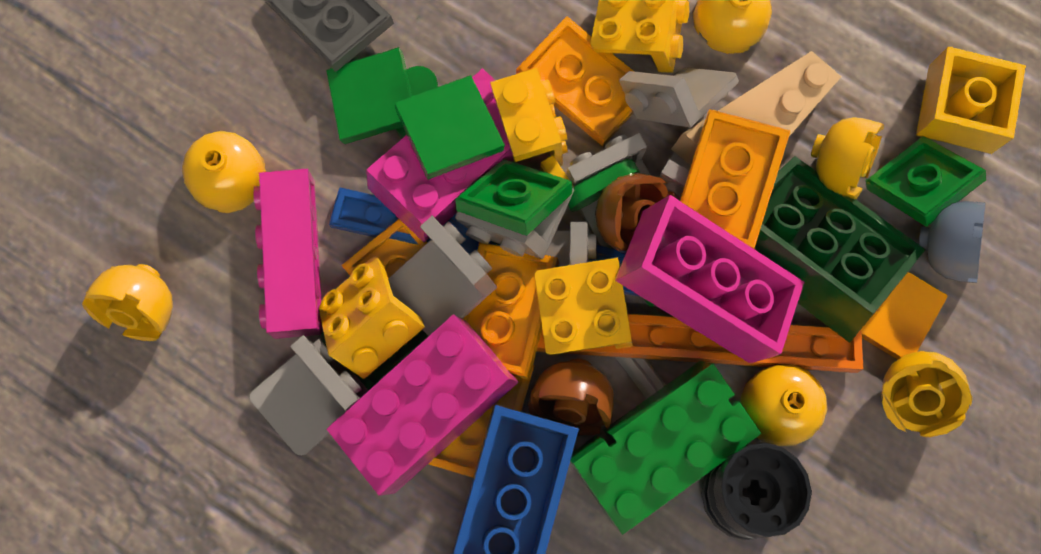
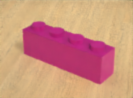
(289, 254)

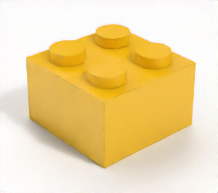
(971, 100)

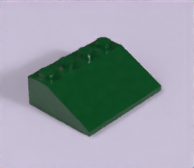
(835, 247)

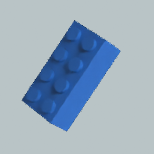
(516, 485)

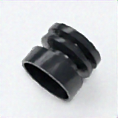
(779, 489)

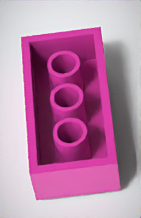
(407, 193)
(710, 280)
(421, 406)

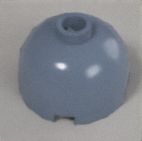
(955, 241)

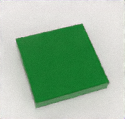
(367, 93)
(449, 127)
(925, 180)
(514, 197)

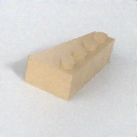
(778, 101)

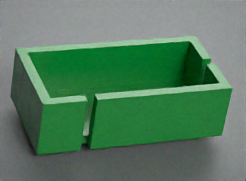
(664, 445)

